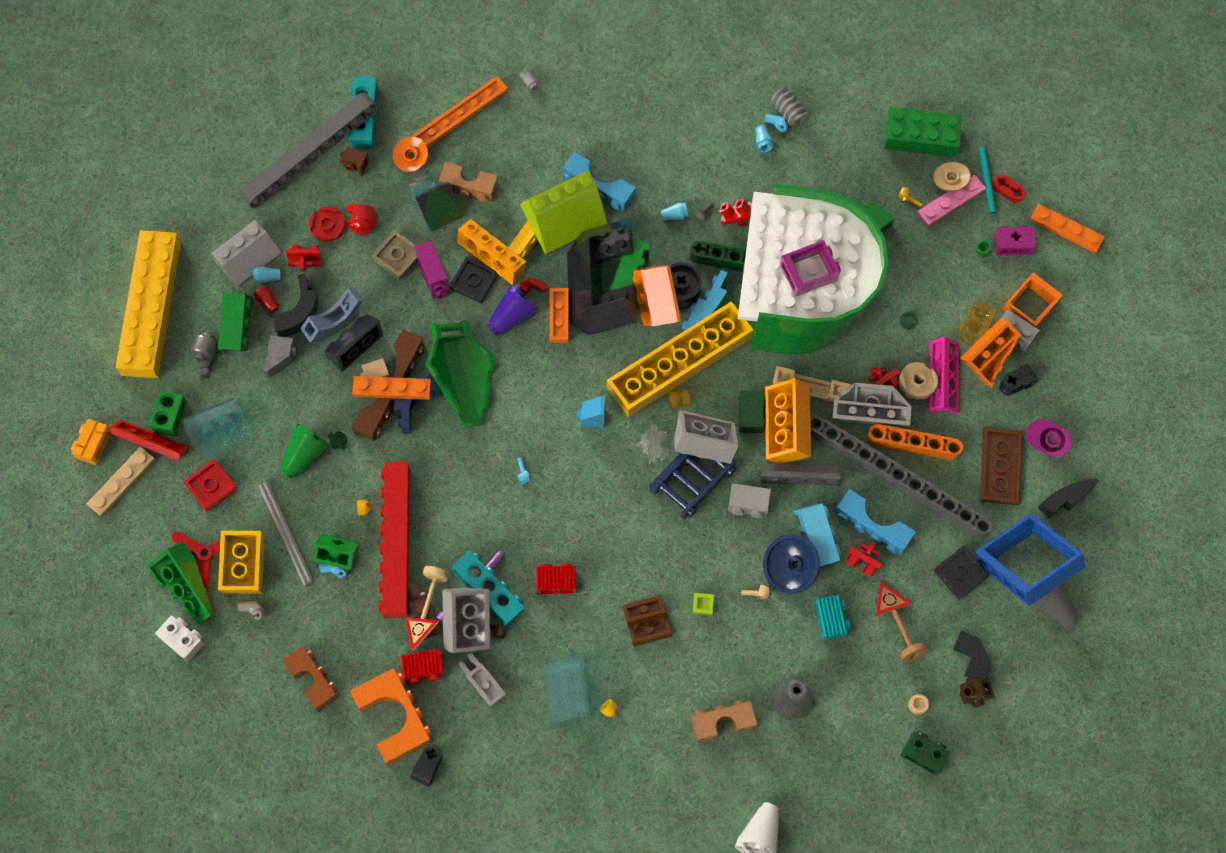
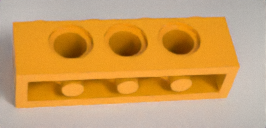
(491, 251)

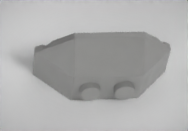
(872, 405)

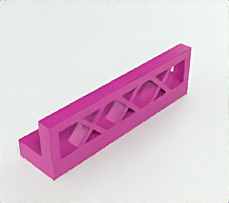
(939, 361)

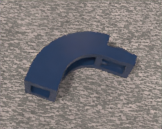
(404, 407)

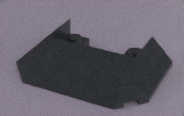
(588, 306)

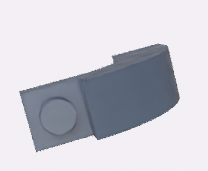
(339, 316)

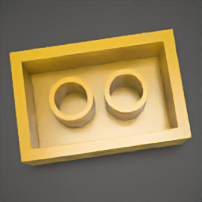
(241, 562)

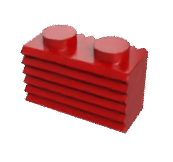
(556, 579)
(422, 666)

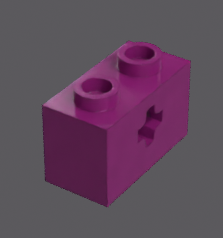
(1014, 241)

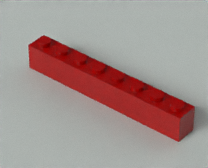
(395, 540)

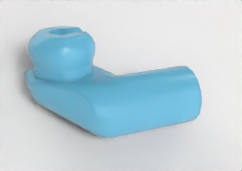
(778, 121)
(339, 572)

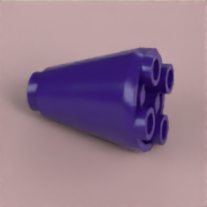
(511, 311)

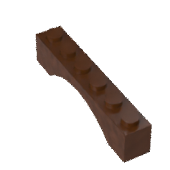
(371, 418)

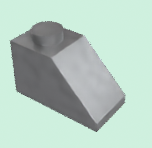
(279, 355)

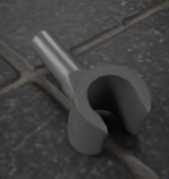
(700, 214)
(204, 372)

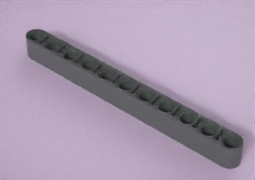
(903, 484)

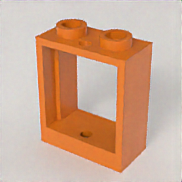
(1043, 290)

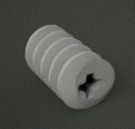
(789, 107)

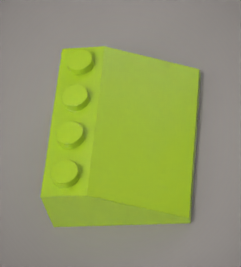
(565, 211)

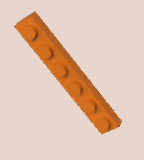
(462, 112)

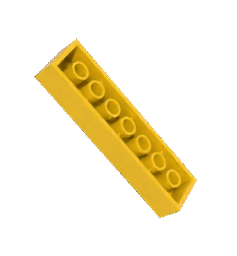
(148, 304)
(679, 359)

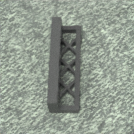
(800, 474)

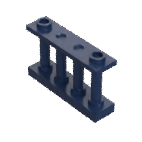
(674, 470)

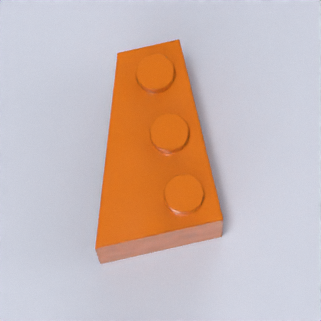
(991, 350)

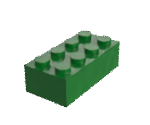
(922, 132)

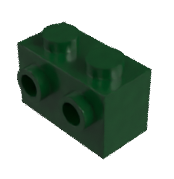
(925, 752)

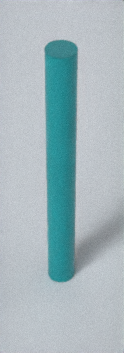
(987, 180)

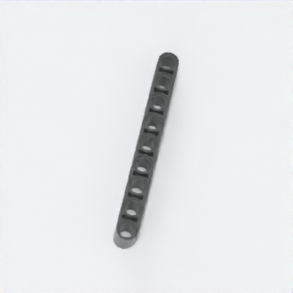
(308, 150)

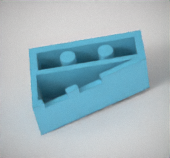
(817, 530)

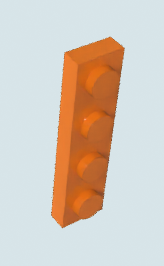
(1066, 228)
(391, 387)

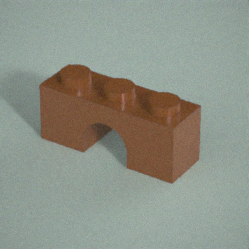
(301, 664)

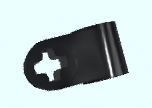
(1018, 380)
(426, 769)

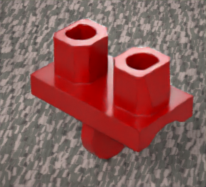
(739, 213)
(304, 257)
(891, 378)
(872, 564)

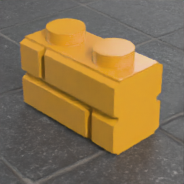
(91, 442)

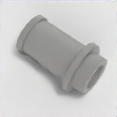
(532, 83)

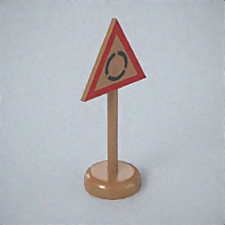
(889, 601)

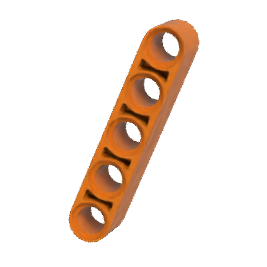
(924, 440)

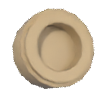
(918, 704)

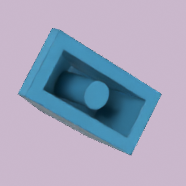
(592, 412)

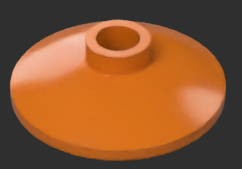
(405, 148)

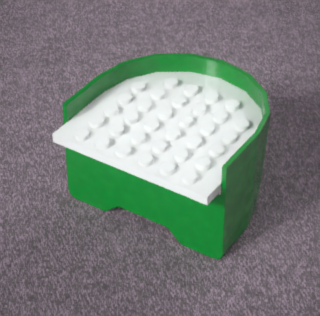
(788, 222)

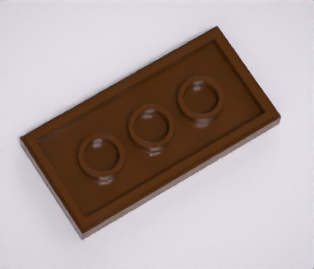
(1001, 466)

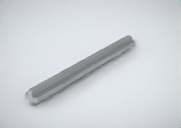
(286, 534)

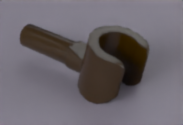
(499, 631)

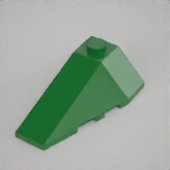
(180, 574)

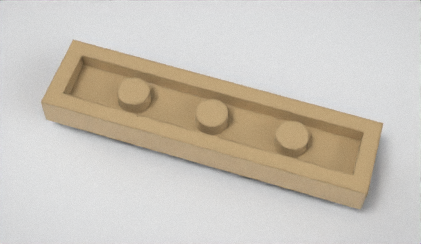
(120, 482)

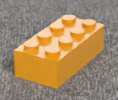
(788, 421)

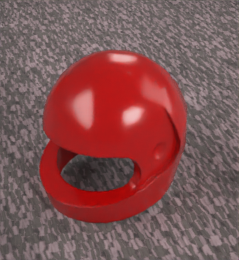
(363, 219)

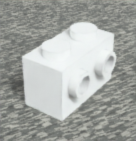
(179, 638)

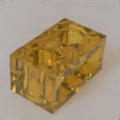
(976, 323)

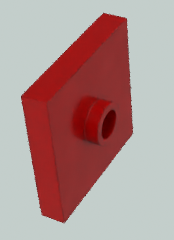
(210, 485)

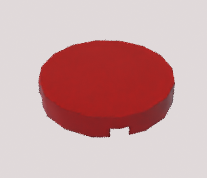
(329, 229)

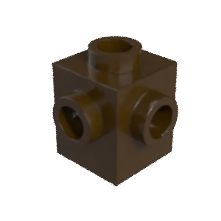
(976, 691)

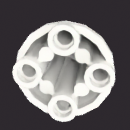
(761, 831)

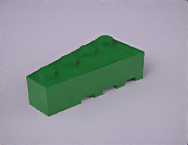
(628, 263)

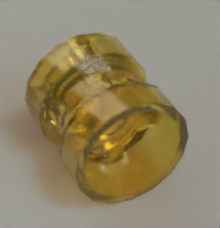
(676, 402)

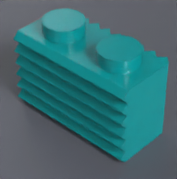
(831, 617)

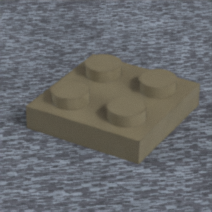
(396, 255)

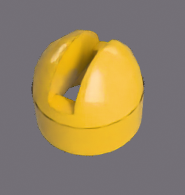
(363, 507)
(609, 708)

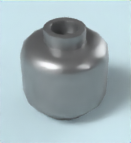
(204, 347)

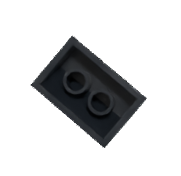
(354, 341)

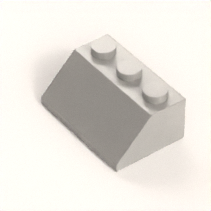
(244, 252)
(705, 437)
(466, 619)

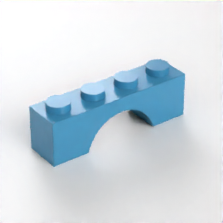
(617, 193)
(894, 536)

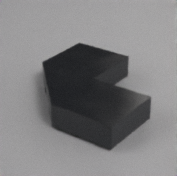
(972, 647)

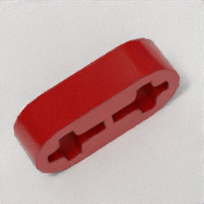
(1009, 188)

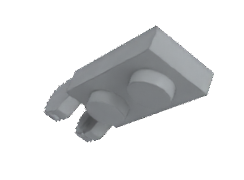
(483, 682)

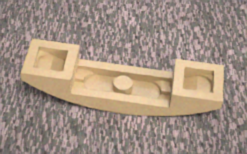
(819, 389)

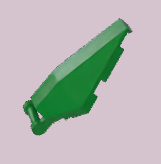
(462, 371)

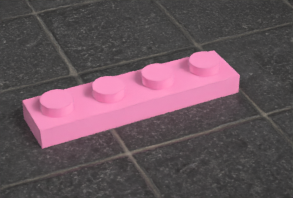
(949, 202)

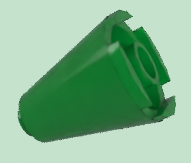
(302, 451)

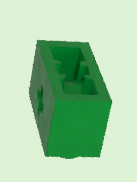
(336, 551)

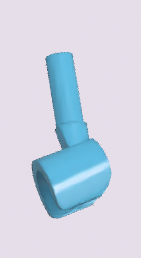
(524, 476)

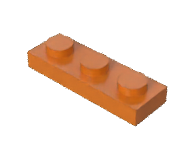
(559, 315)

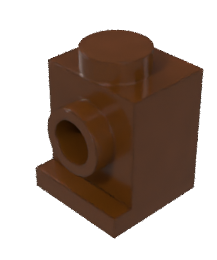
(354, 160)

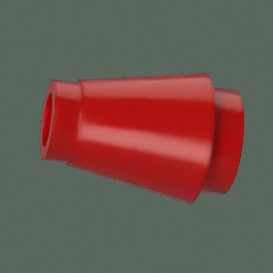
(265, 297)

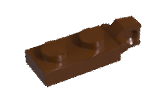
(417, 605)

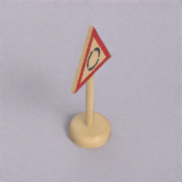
(420, 628)

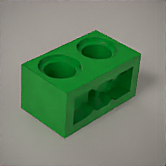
(173, 413)

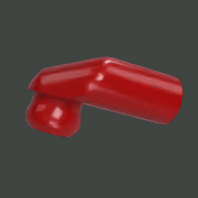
(532, 283)

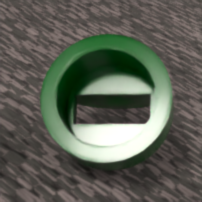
(980, 247)

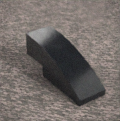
(1067, 497)

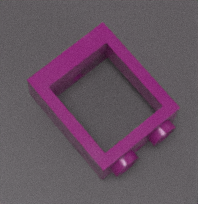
(787, 265)
(432, 270)

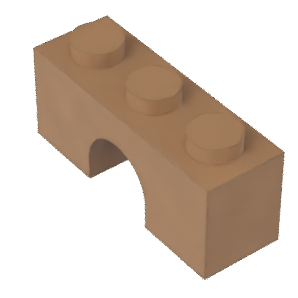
(481, 188)
(740, 714)

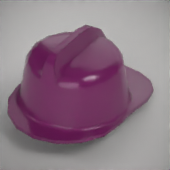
(1049, 437)

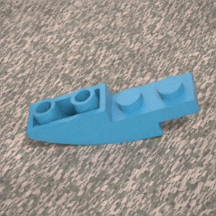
(712, 301)

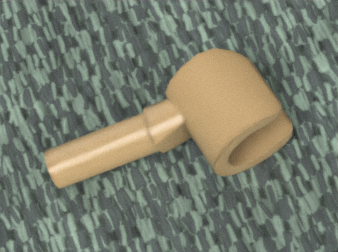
(763, 592)

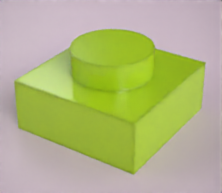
(703, 604)

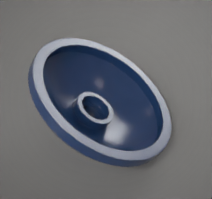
(780, 562)

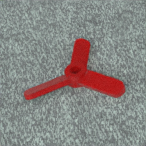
(197, 549)

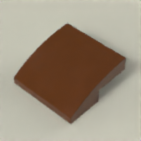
(647, 621)

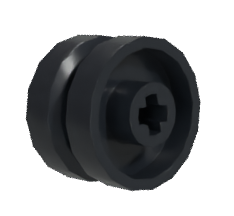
(687, 284)

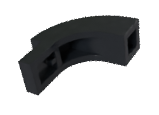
(290, 322)

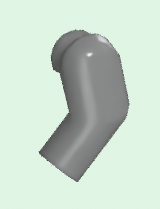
(253, 607)

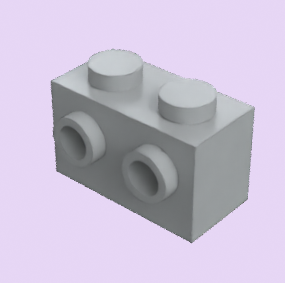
(1026, 330)
(749, 500)

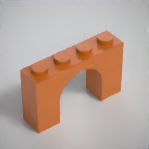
(390, 688)

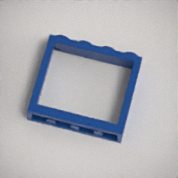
(989, 552)

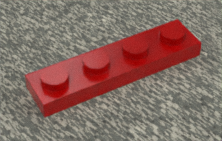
(149, 439)

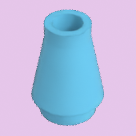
(763, 139)
(675, 212)
(265, 274)

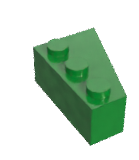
(235, 321)

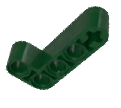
(723, 261)

